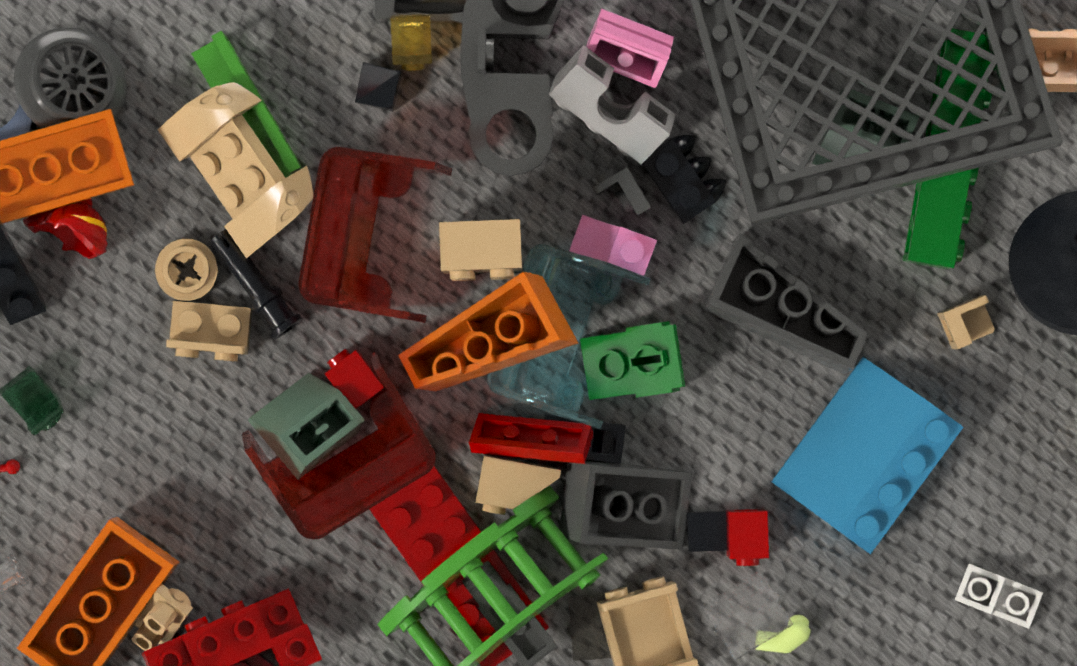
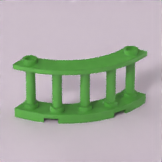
(468, 563)

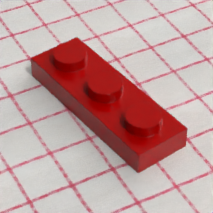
(531, 438)

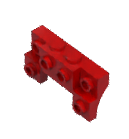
(242, 634)

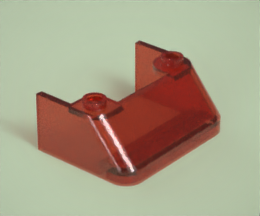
(344, 225)
(356, 476)

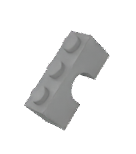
(633, 128)

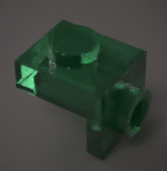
(33, 400)

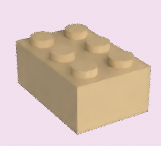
(480, 248)

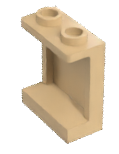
(646, 626)

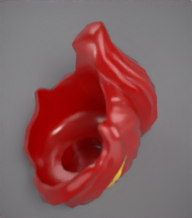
(75, 225)

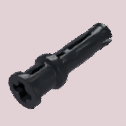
(266, 299)

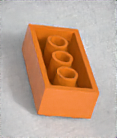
(99, 599)

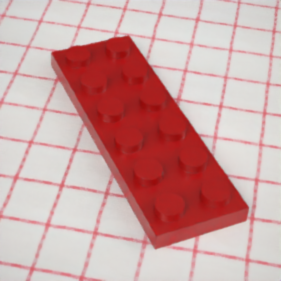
(429, 527)

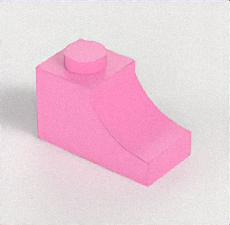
(613, 244)

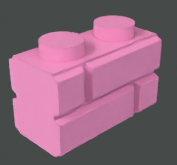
(630, 47)

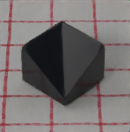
(378, 86)

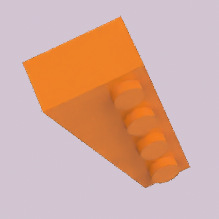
(493, 334)

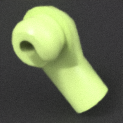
(790, 638)

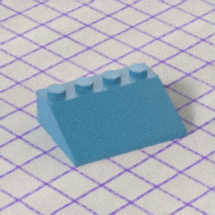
(867, 454)

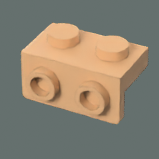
(1057, 58)

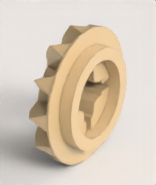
(168, 273)

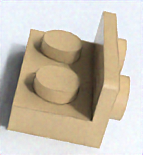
(209, 328)

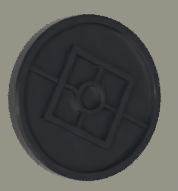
(1046, 263)

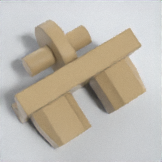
(162, 617)

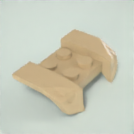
(237, 164)

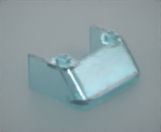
(575, 284)

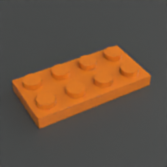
(61, 166)

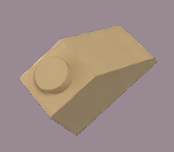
(511, 482)

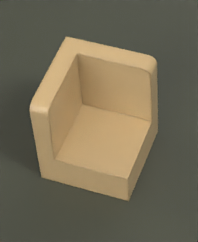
(966, 322)

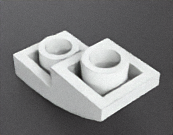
(999, 596)

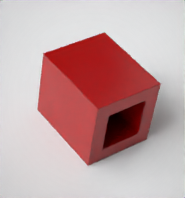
(354, 377)
(747, 536)

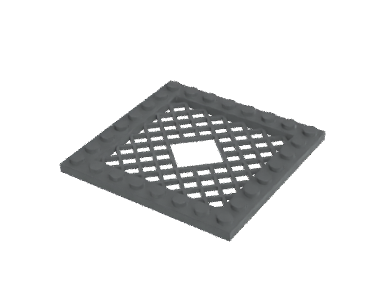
(774, 195)

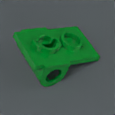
(633, 362)

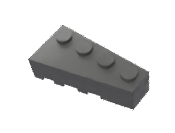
(778, 307)

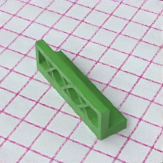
(222, 66)

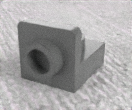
(630, 194)

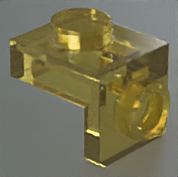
(411, 41)

